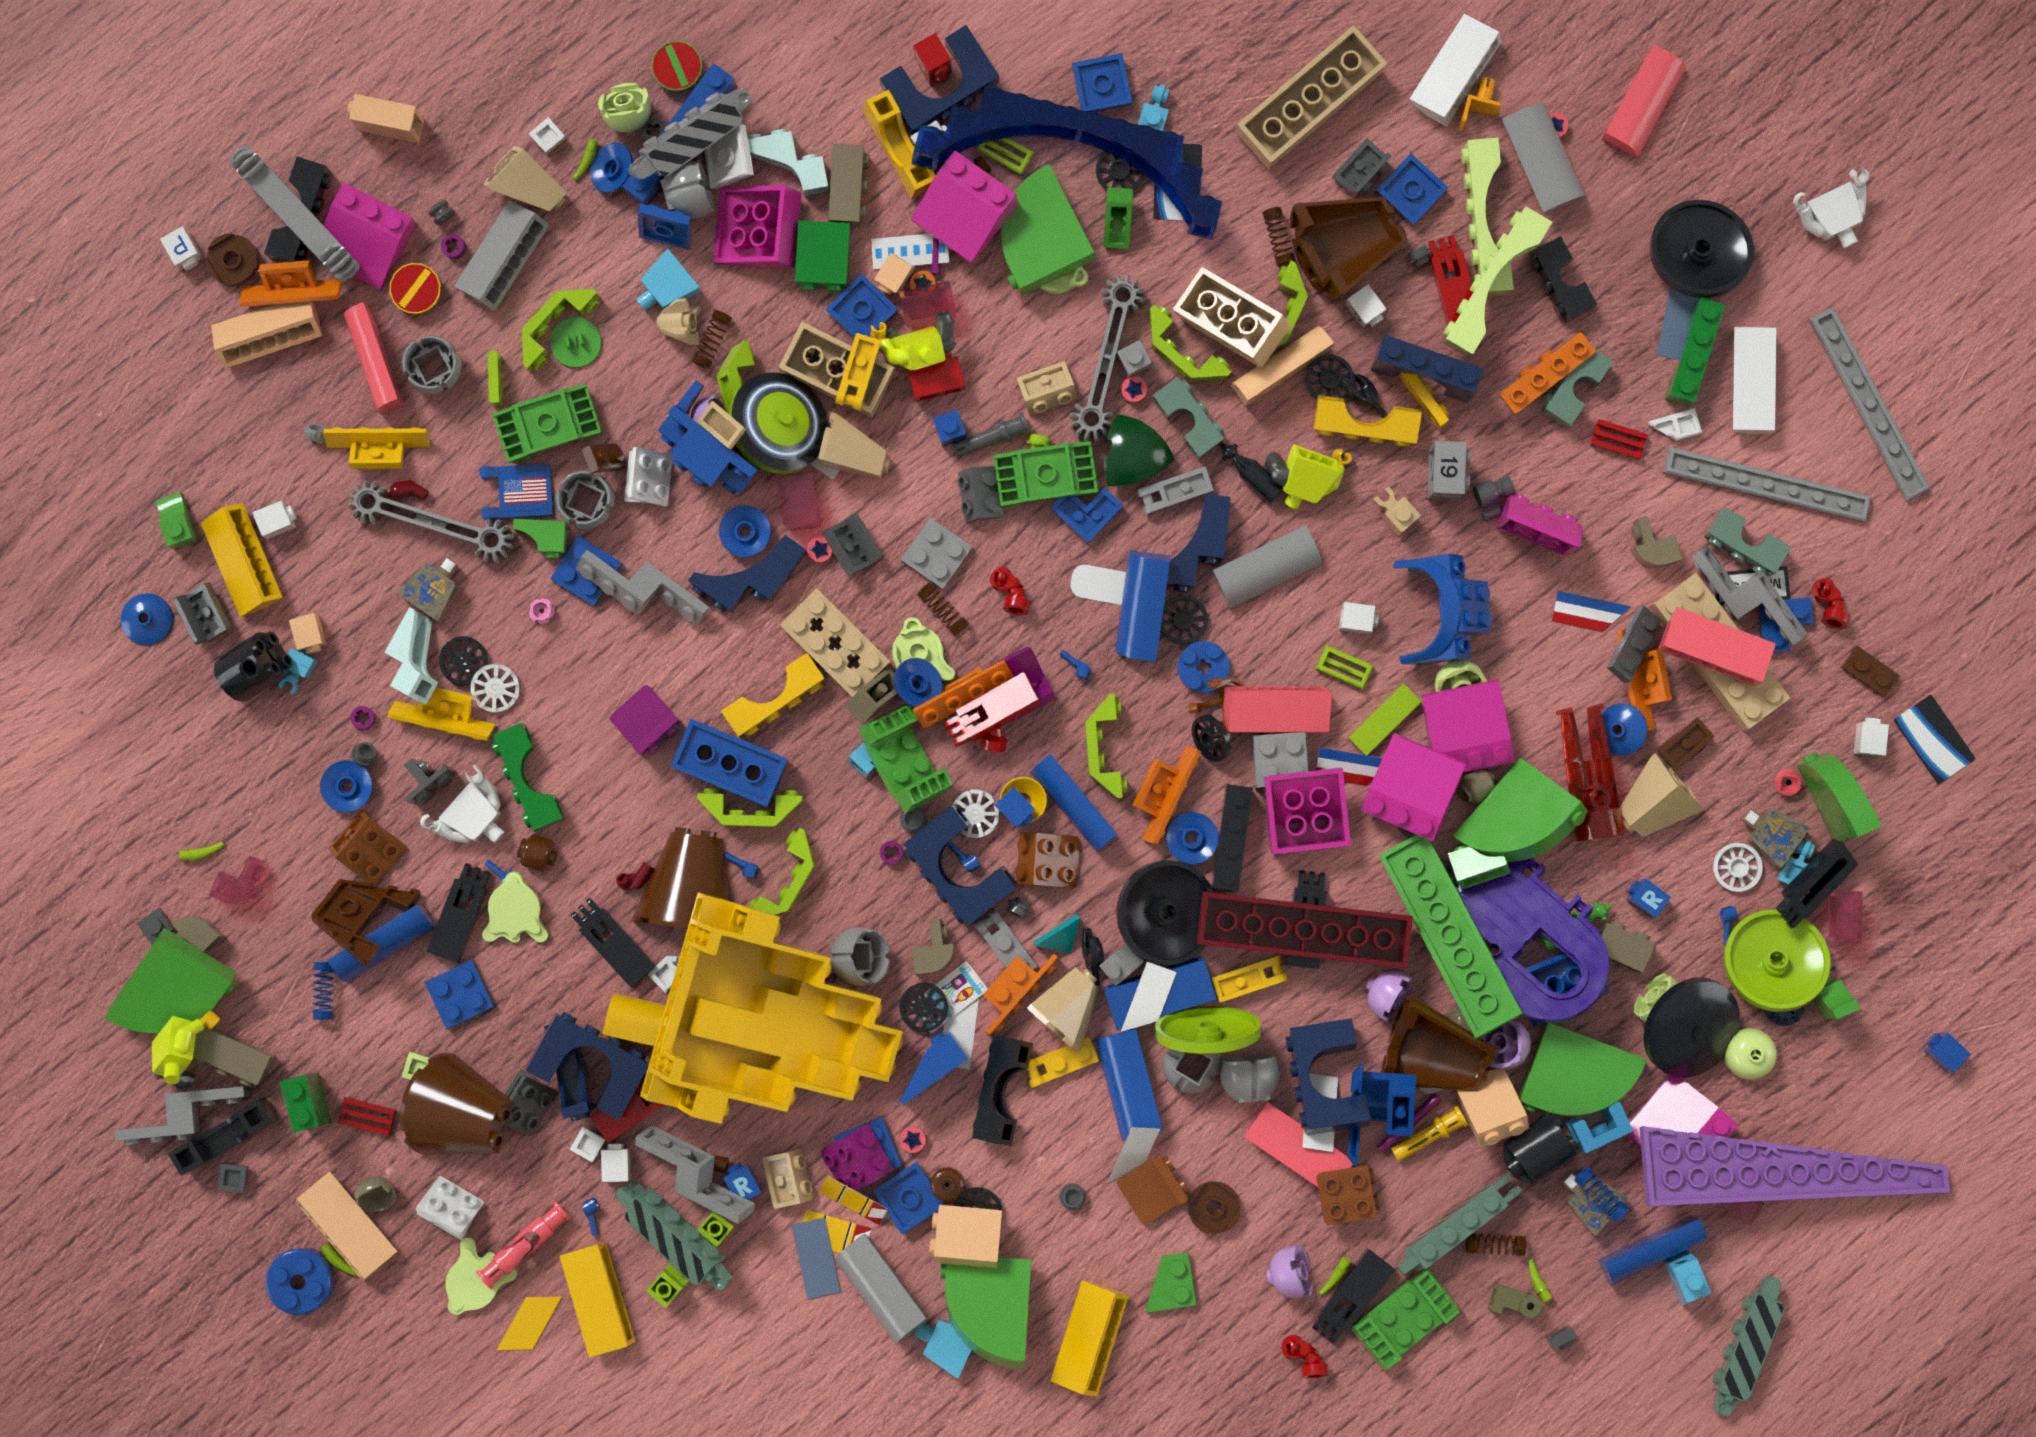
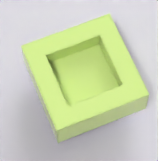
(412, 1064)

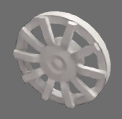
(495, 687)
(977, 812)
(1737, 867)

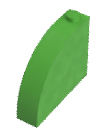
(1042, 234)
(1838, 797)
(1521, 816)
(168, 983)
(1576, 1073)
(990, 1308)

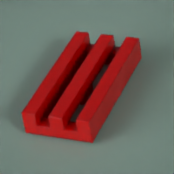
(1624, 430)
(344, 1111)

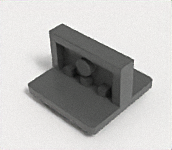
(428, 780)
(530, 1102)

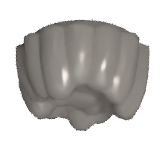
(314, 432)

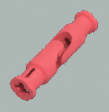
(509, 1257)

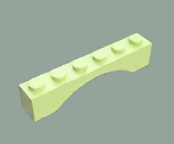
(1482, 161)
(1470, 326)

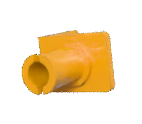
(1482, 102)

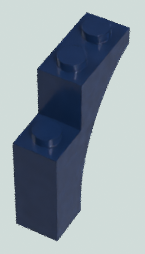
(1206, 544)
(764, 578)
(573, 1086)

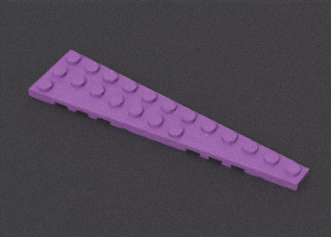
(1719, 1169)

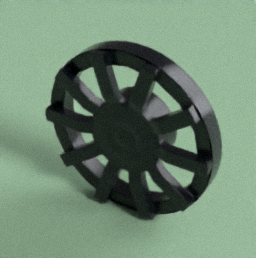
(1118, 170)
(1329, 377)
(1184, 619)
(462, 659)
(1210, 738)
(923, 1007)

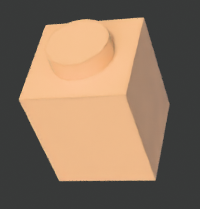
(894, 274)
(308, 633)

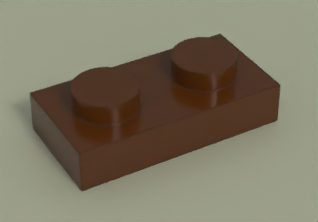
(604, 458)
(1870, 671)
(1685, 743)

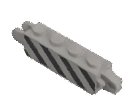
(691, 135)

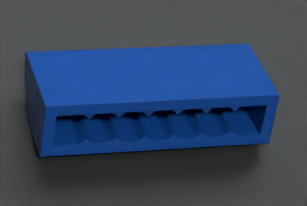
(1142, 605)
(1073, 802)
(391, 939)
(1189, 988)
(1128, 1082)
(1653, 1249)

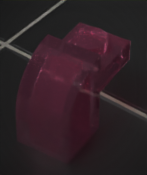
(242, 889)

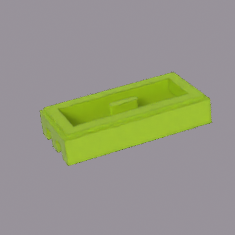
(1024, 162)
(495, 378)
(1337, 675)

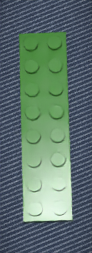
(1451, 935)

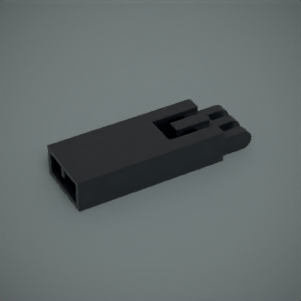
(1819, 877)
(1310, 890)
(455, 923)
(619, 949)
(1360, 1288)

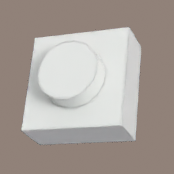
(547, 135)
(587, 1144)

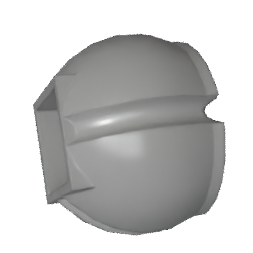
(687, 190)
(423, 350)
(569, 491)
(859, 956)
(1250, 1077)
(1187, 1085)

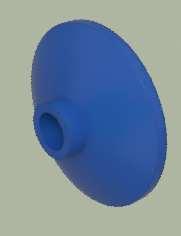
(611, 167)
(740, 518)
(159, 619)
(923, 675)
(1633, 728)
(333, 784)
(1203, 829)

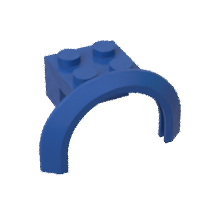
(1389, 1100)

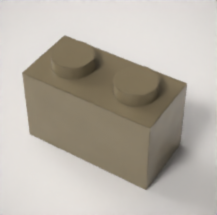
(873, 697)
(1626, 948)

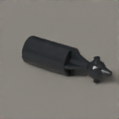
(1252, 473)

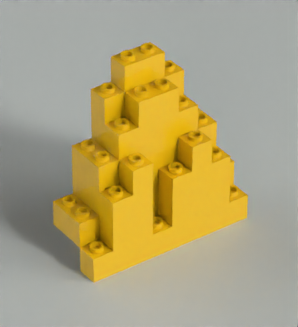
(759, 1020)

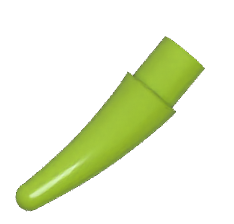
(588, 157)
(199, 853)
(333, 1258)
(1338, 1273)
(1539, 1285)

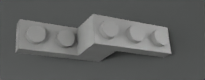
(642, 588)
(1749, 595)
(182, 1114)
(694, 1174)

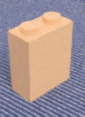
(386, 118)
(1494, 1109)
(966, 1236)

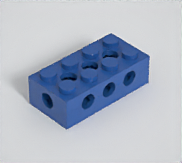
(724, 746)

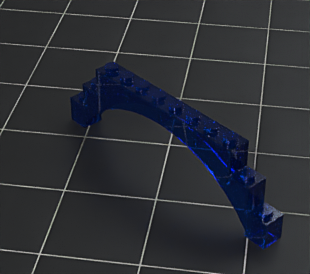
(1141, 146)

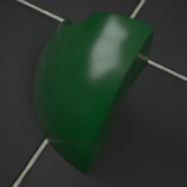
(1134, 452)

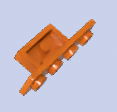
(289, 284)
(1548, 372)
(1649, 684)
(961, 693)
(1162, 791)
(1012, 986)

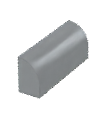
(1543, 157)
(501, 255)
(1267, 567)
(881, 1289)

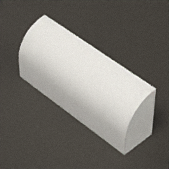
(1455, 69)
(1754, 380)

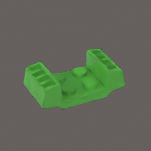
(547, 423)
(1045, 473)
(902, 759)
(1405, 1318)

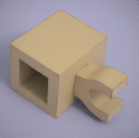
(1399, 514)

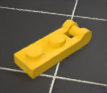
(858, 370)
(1423, 394)
(1248, 979)
(1061, 1062)

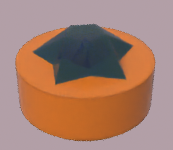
(921, 279)

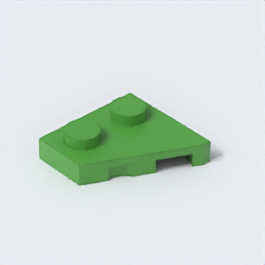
(1172, 1284)

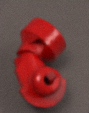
(1006, 582)
(1828, 593)
(994, 740)
(1296, 1348)

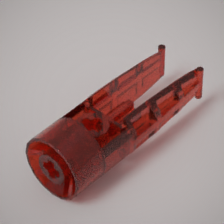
(1591, 778)

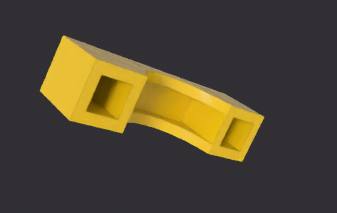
(888, 126)
(1399, 425)
(801, 678)

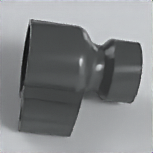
(1488, 495)

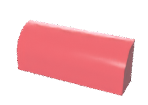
(1645, 101)
(373, 358)
(1717, 647)
(1277, 708)
(1284, 1140)

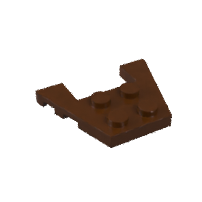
(351, 908)

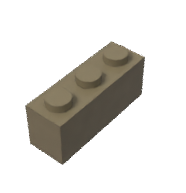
(848, 184)
(232, 1056)

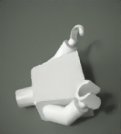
(1836, 210)
(471, 813)

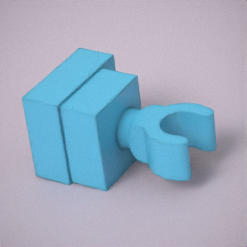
(302, 666)
(861, 761)

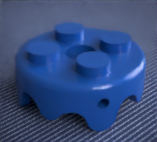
(318, 1278)

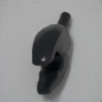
(1366, 395)
(1092, 953)

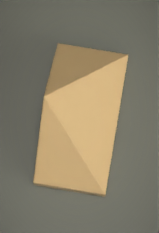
(721, 425)

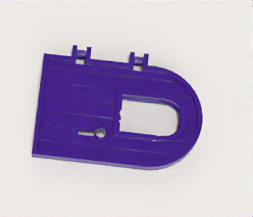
(1518, 910)

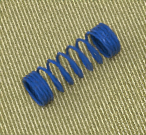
(322, 1015)
(1586, 1175)

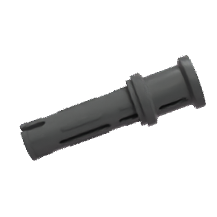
(1004, 431)

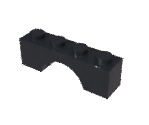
(311, 181)
(1232, 837)
(993, 1119)
(223, 1136)

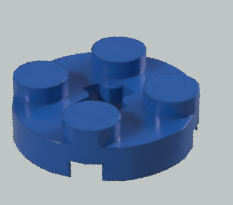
(1191, 658)

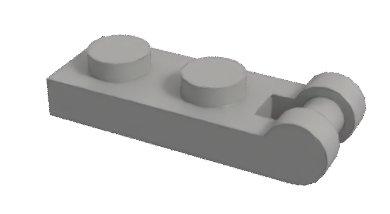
(1176, 490)
(1003, 941)

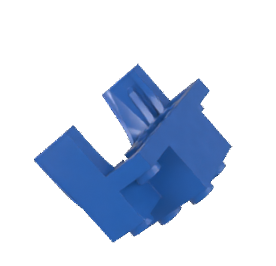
(701, 451)
(1462, 609)

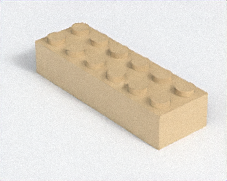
(1311, 97)
(1742, 701)

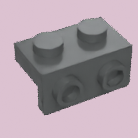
(1361, 168)
(979, 494)
(852, 545)
(202, 614)

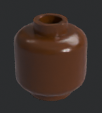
(537, 853)
(953, 1178)

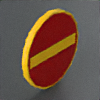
(415, 288)

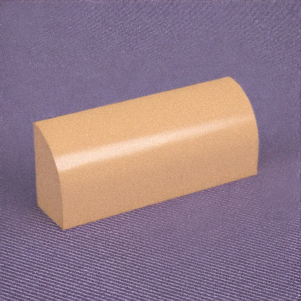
(265, 331)
(1282, 365)
(346, 1226)

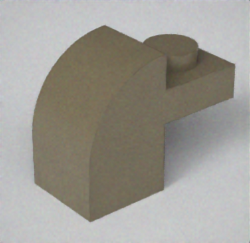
(1650, 551)
(198, 932)
(933, 957)

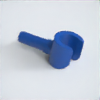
(1083, 669)
(969, 863)
(497, 870)
(749, 870)
(1727, 914)
(589, 1208)

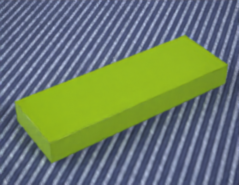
(1384, 719)

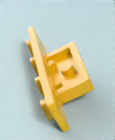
(376, 446)
(444, 712)

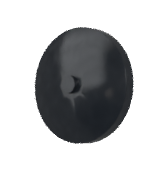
(1701, 248)
(1161, 911)
(1691, 1027)

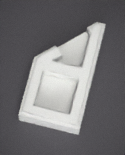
(1678, 425)
(664, 972)

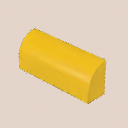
(241, 559)
(633, 1019)
(597, 1299)
(1089, 1338)

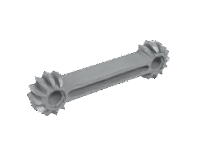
(294, 213)
(1107, 357)
(430, 521)

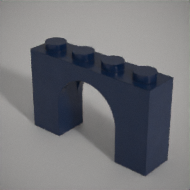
(922, 110)
(1456, 376)
(927, 849)
(564, 1035)
(1320, 1112)

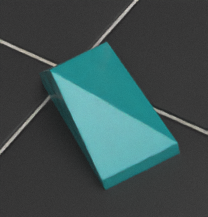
(1061, 937)

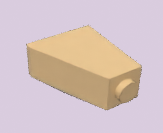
(525, 180)
(851, 450)
(1657, 799)
(1068, 1006)

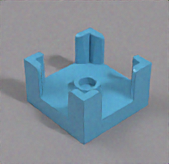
(1617, 1126)

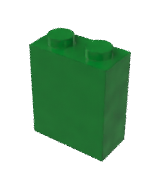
(822, 255)
(305, 1102)

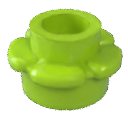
(1038, 441)

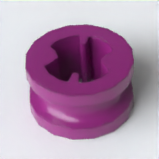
(460, 243)
(359, 725)
(891, 860)

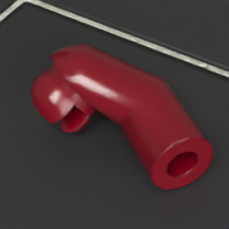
(406, 487)
(634, 880)

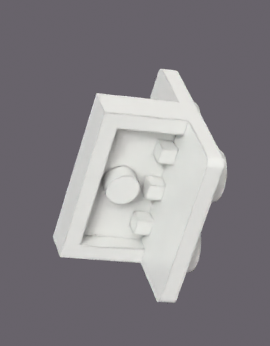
(648, 477)
(449, 1207)

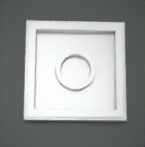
(729, 159)

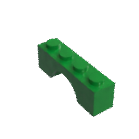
(1696, 352)
(514, 747)

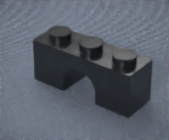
(1569, 300)

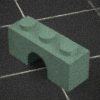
(1177, 398)
(1563, 405)
(1726, 534)

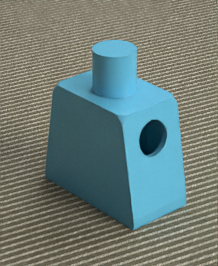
(666, 283)
(1687, 1277)
(944, 1346)

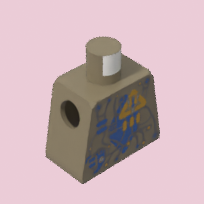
(432, 589)
(1774, 835)
(1585, 1208)

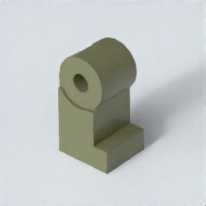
(1514, 1299)

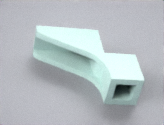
(780, 151)
(411, 648)

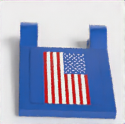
(522, 491)

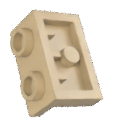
(1047, 388)
(788, 1178)

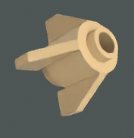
(680, 321)

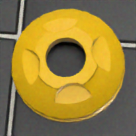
(1033, 789)

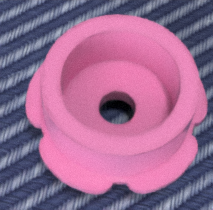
(535, 607)

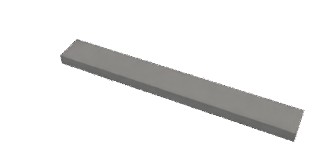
(1869, 404)
(1767, 484)

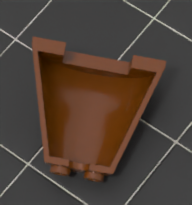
(1343, 240)
(684, 868)
(1436, 1049)
(453, 1110)

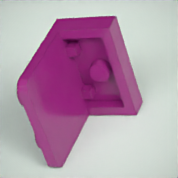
(1026, 662)
(645, 721)
(857, 1159)

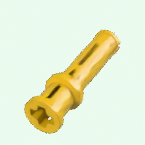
(1441, 1128)

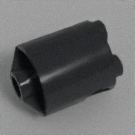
(252, 666)
(1538, 1150)

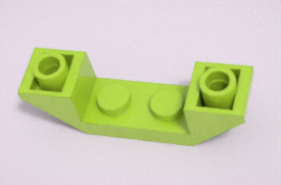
(1292, 284)
(581, 300)
(738, 360)
(1213, 368)
(1112, 780)
(784, 806)
(800, 847)
(670, 1280)

